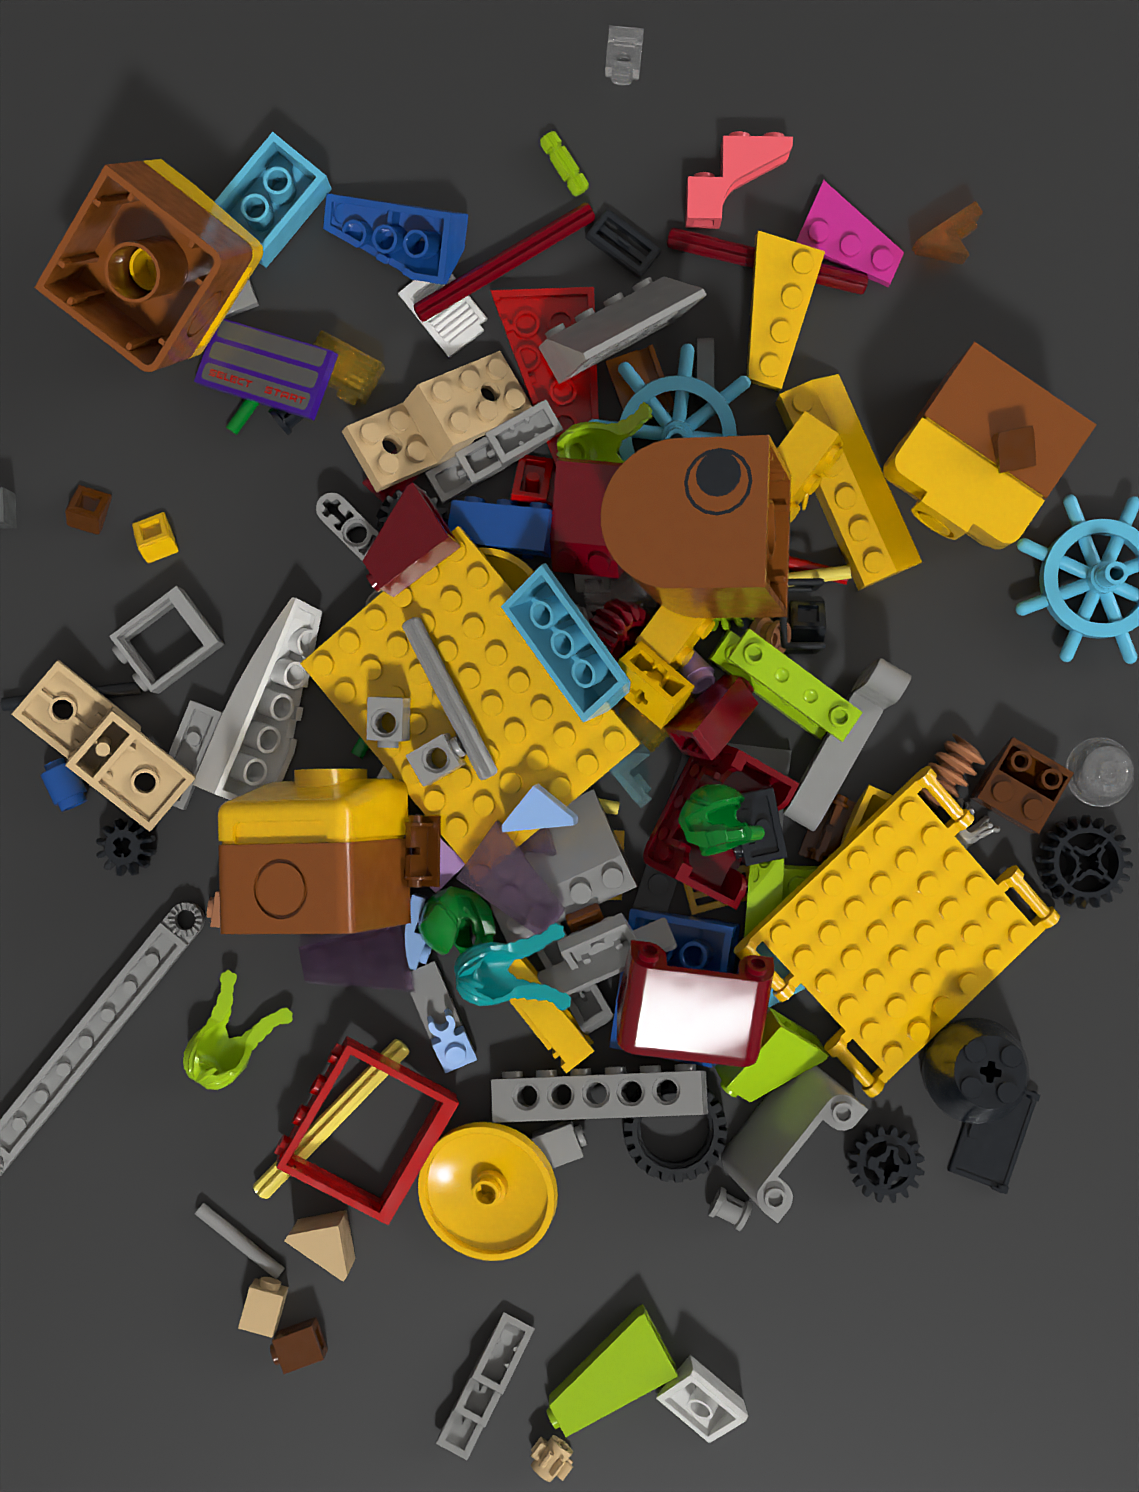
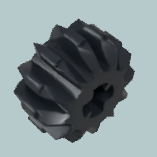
(113, 847)

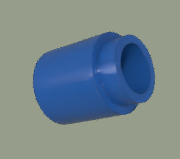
(63, 785)

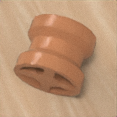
(770, 631)

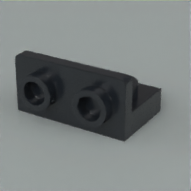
(761, 810)

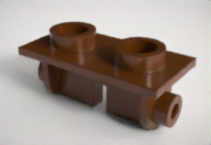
(827, 836)
(423, 837)

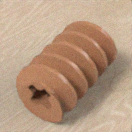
(952, 768)

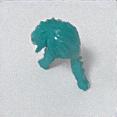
(485, 977)

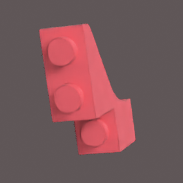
(741, 161)

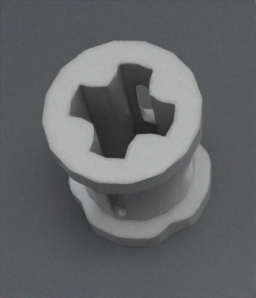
(730, 1209)

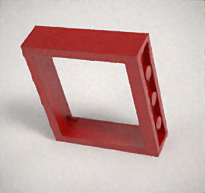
(386, 1206)

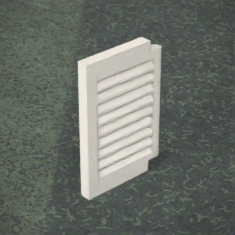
(451, 327)

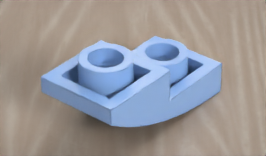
(416, 949)

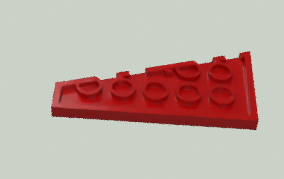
(526, 319)

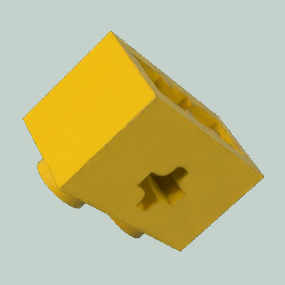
(655, 685)

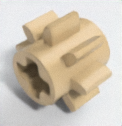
(551, 1458)

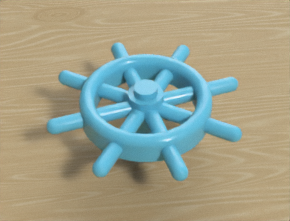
(683, 383)
(1098, 578)

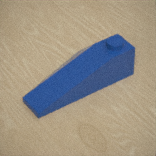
(408, 237)

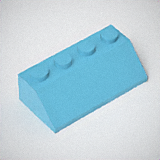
(566, 645)

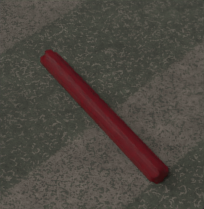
(744, 256)
(504, 262)

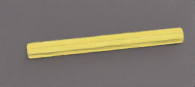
(332, 1117)

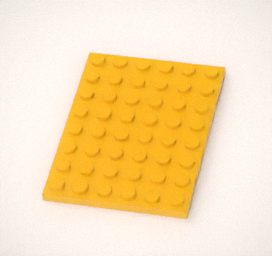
(502, 683)

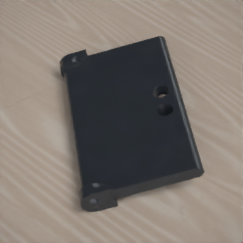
(993, 1147)

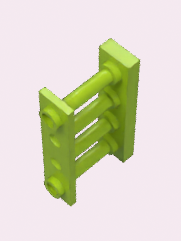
(785, 685)

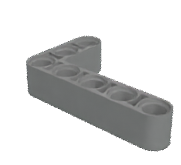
(875, 690)

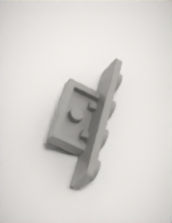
(601, 952)

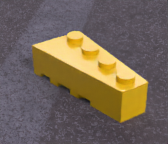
(780, 297)

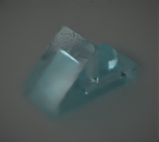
(635, 786)

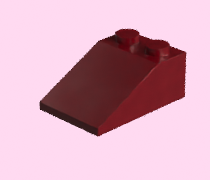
(576, 518)

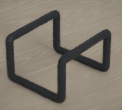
(800, 585)

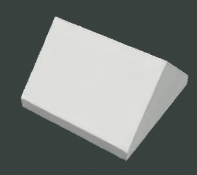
(703, 1401)

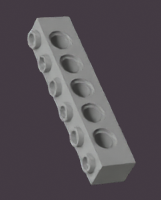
(510, 1106)

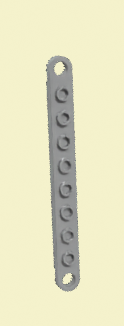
(95, 1032)

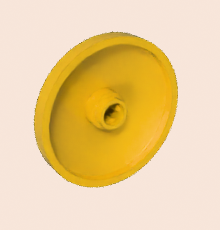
(488, 1191)

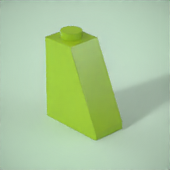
(784, 1054)

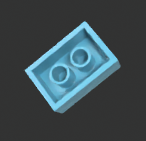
(274, 195)

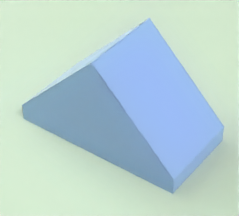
(538, 811)

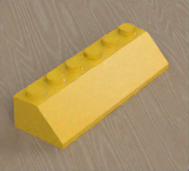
(854, 488)

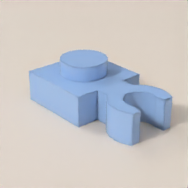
(451, 1044)

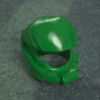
(712, 821)
(448, 920)

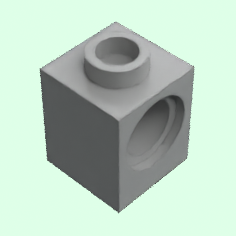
(400, 709)
(422, 758)
(560, 1142)

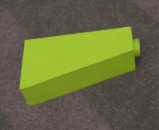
(614, 1374)

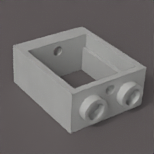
(127, 653)

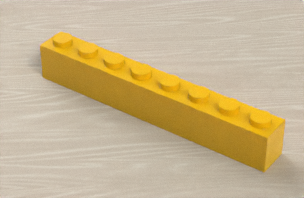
(806, 454)

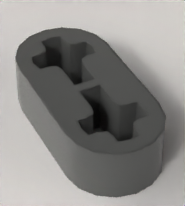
(704, 363)

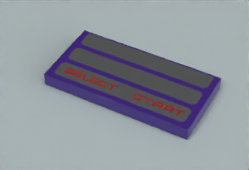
(266, 368)

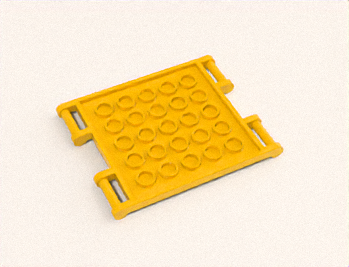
(898, 931)

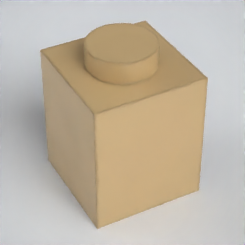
(263, 1306)

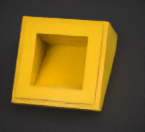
(154, 537)

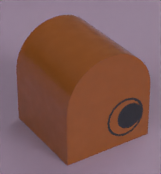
(704, 525)

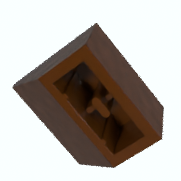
(1022, 786)

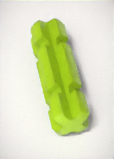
(564, 163)

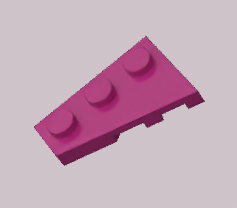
(849, 237)

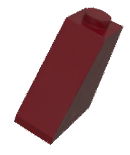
(408, 543)
(713, 717)

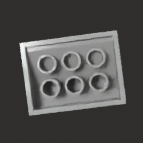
(617, 325)
(586, 868)

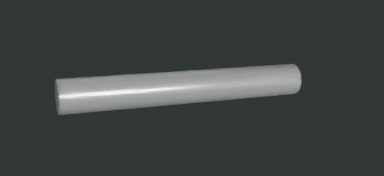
(239, 1241)

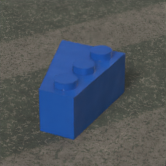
(504, 525)

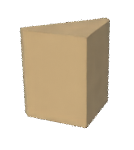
(325, 1241)

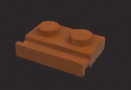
(648, 368)

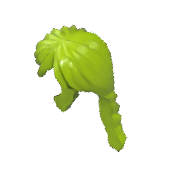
(601, 440)
(213, 1056)

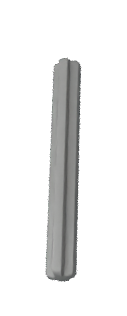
(449, 698)

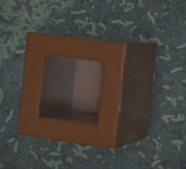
(298, 1346)

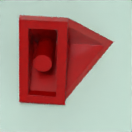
(534, 481)

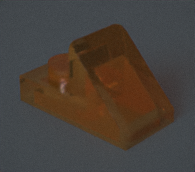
(943, 241)

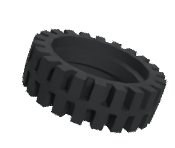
(677, 1170)

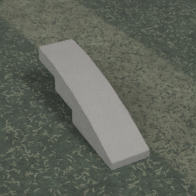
(494, 451)
(485, 1385)

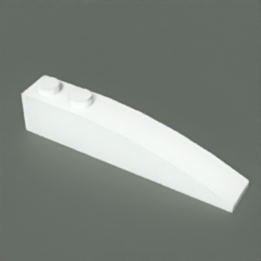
(260, 719)

